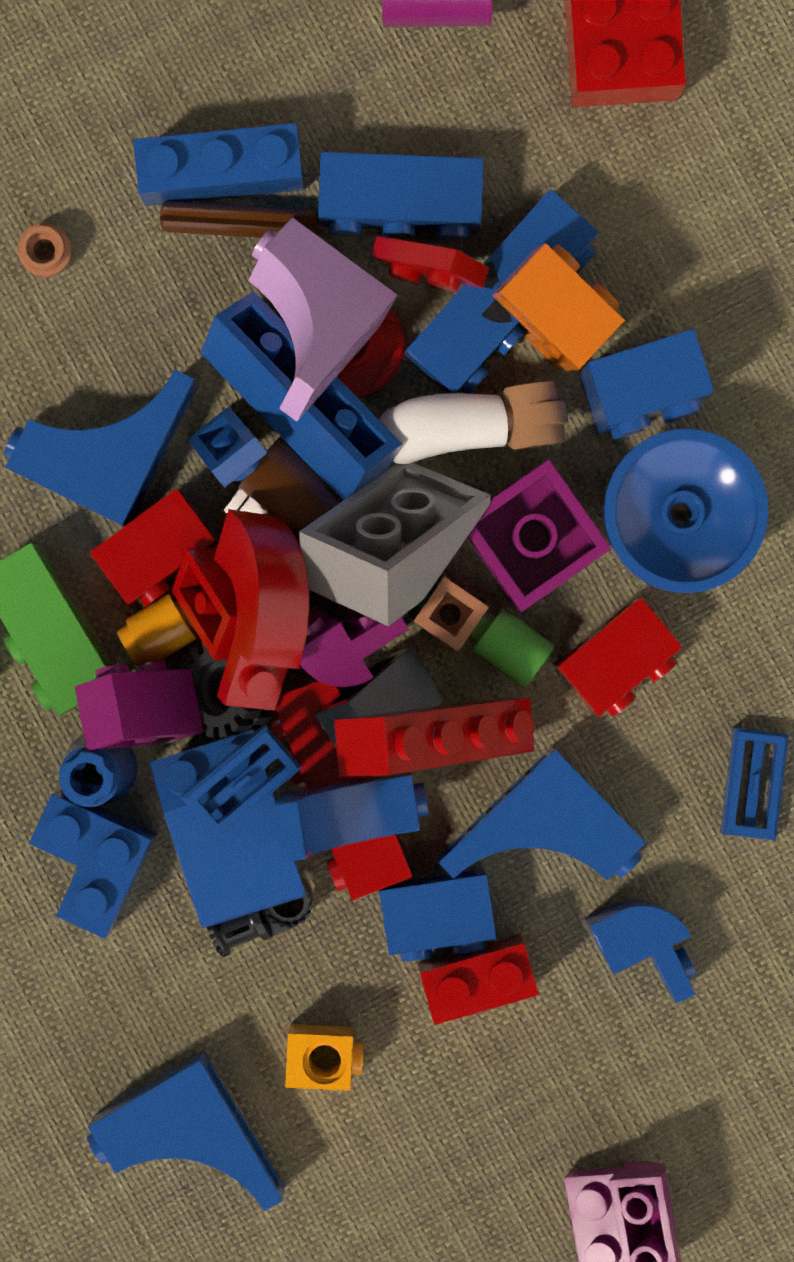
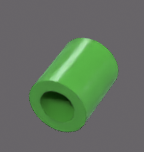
(510, 645)

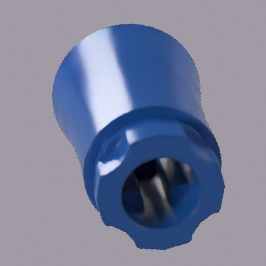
(115, 765)

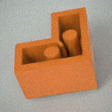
(558, 308)

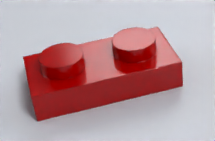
(441, 265)

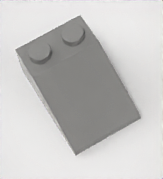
(390, 540)

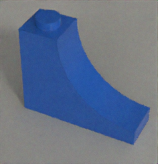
(104, 465)
(550, 811)
(347, 813)
(186, 1118)

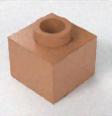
(470, 611)

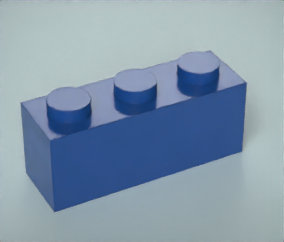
(218, 164)
(400, 194)

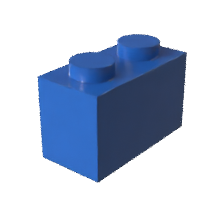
(438, 914)

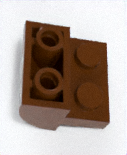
(283, 488)

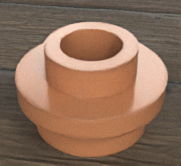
(33, 238)

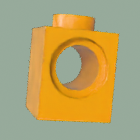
(305, 1074)

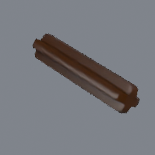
(231, 219)

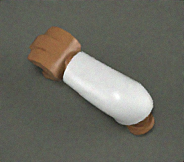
(463, 421)

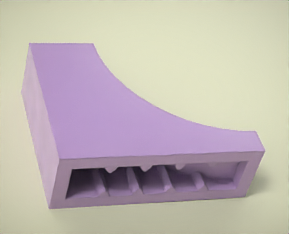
(324, 303)

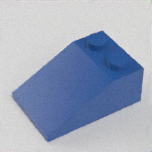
(245, 864)

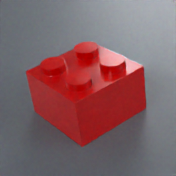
(624, 51)

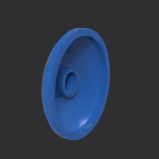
(723, 503)

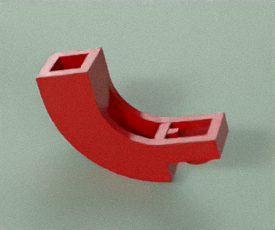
(271, 607)

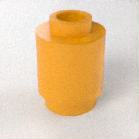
(157, 631)

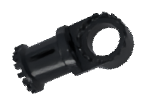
(259, 924)

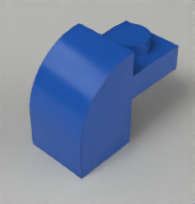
(644, 930)

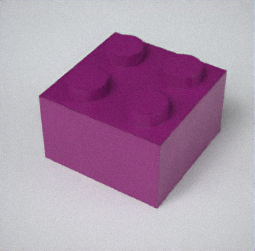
(536, 537)

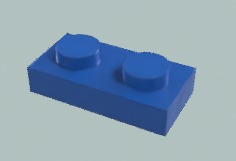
(227, 447)

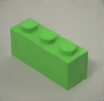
(46, 629)

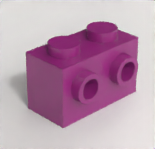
(138, 706)

